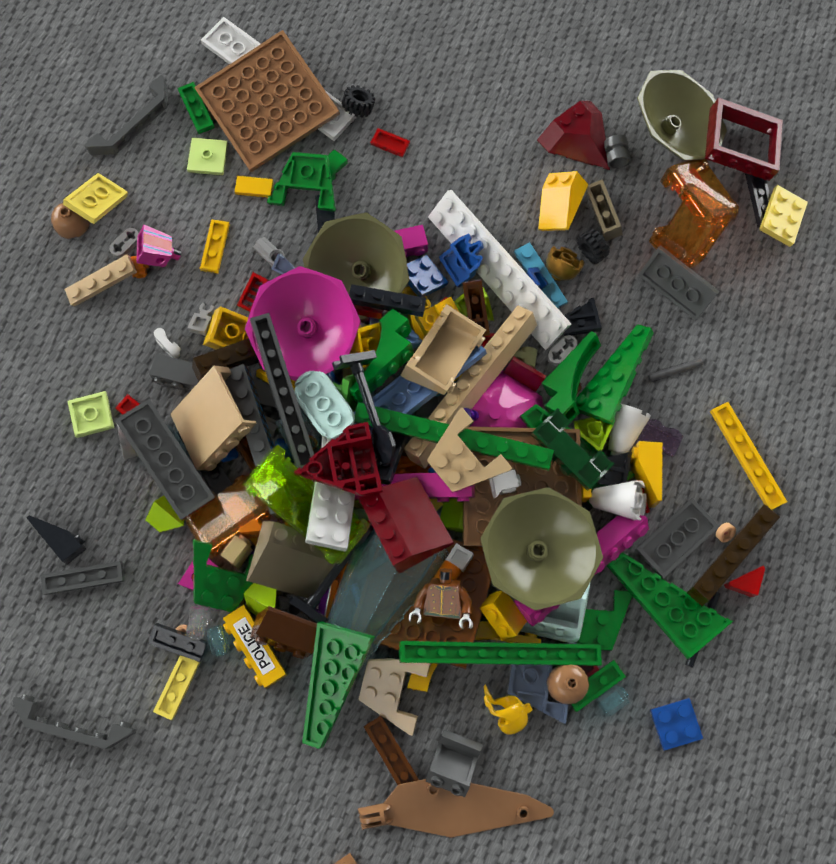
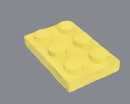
(95, 198)
(783, 216)

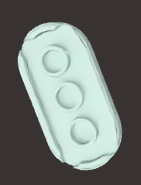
(323, 404)

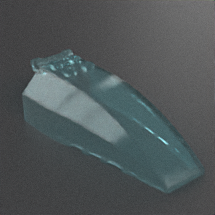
(374, 594)

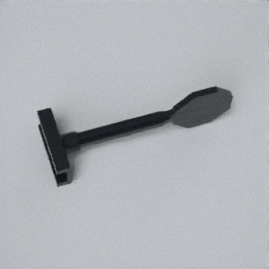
(382, 438)
(310, 606)

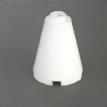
(626, 429)
(621, 499)

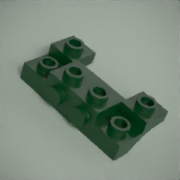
(568, 454)

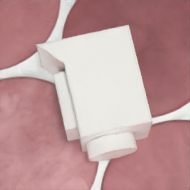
(504, 483)

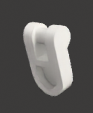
(171, 349)

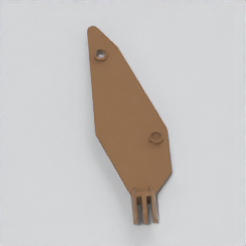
(439, 812)

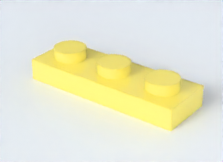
(176, 687)

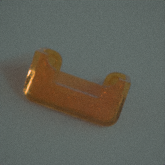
(701, 175)
(693, 226)
(225, 515)

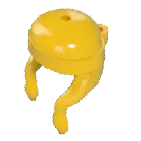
(513, 717)

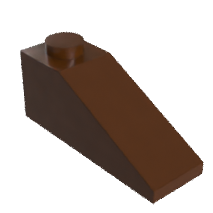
(475, 304)

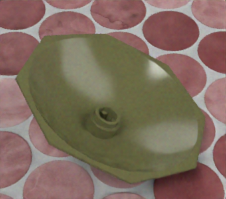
(677, 113)
(359, 253)
(541, 548)

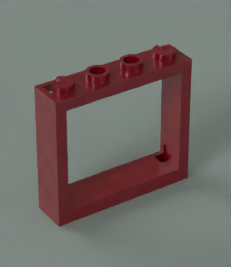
(749, 118)

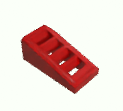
(251, 283)

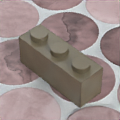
(604, 210)

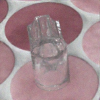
(198, 620)

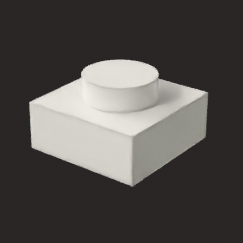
(460, 557)

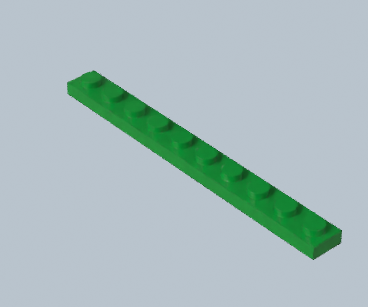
(476, 441)
(499, 653)

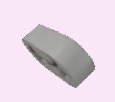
(124, 243)
(559, 348)

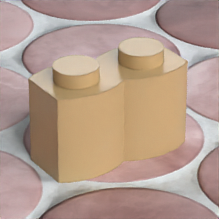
(237, 551)

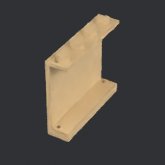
(210, 420)

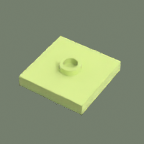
(207, 156)
(90, 414)

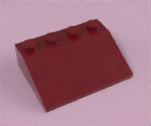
(406, 523)

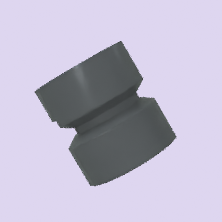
(617, 151)

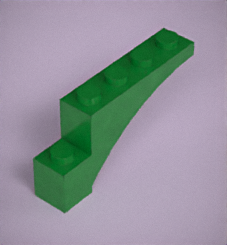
(391, 352)
(565, 379)

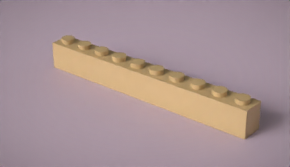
(477, 378)

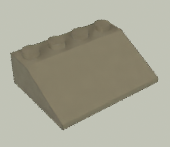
(286, 561)

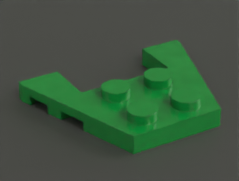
(306, 173)
(215, 585)
(602, 625)

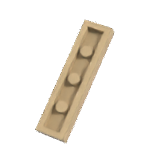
(100, 280)

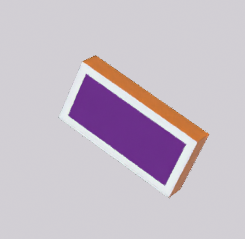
(327, 599)

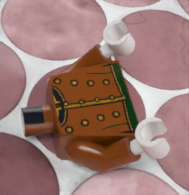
(444, 599)

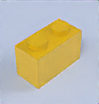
(503, 615)

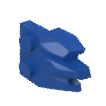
(462, 259)

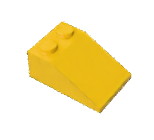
(560, 200)
(225, 328)
(647, 467)

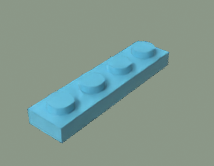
(529, 258)

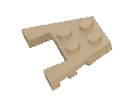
(457, 463)
(384, 686)

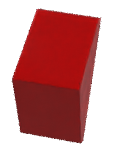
(749, 583)

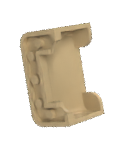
(444, 351)

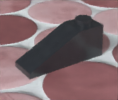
(62, 542)

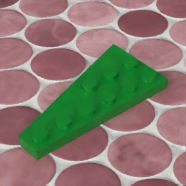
(612, 382)
(335, 665)

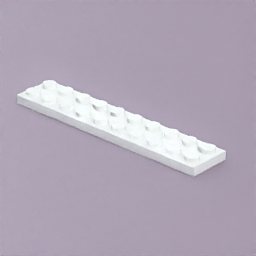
(232, 43)
(500, 269)

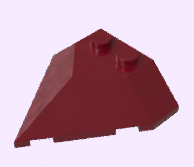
(577, 135)
(346, 463)

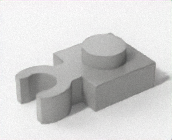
(200, 322)

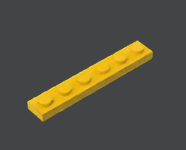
(748, 456)

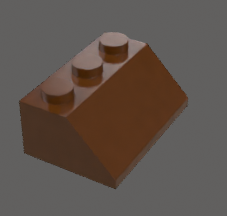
(284, 632)

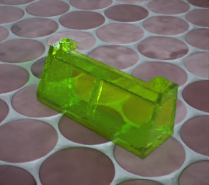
(291, 498)

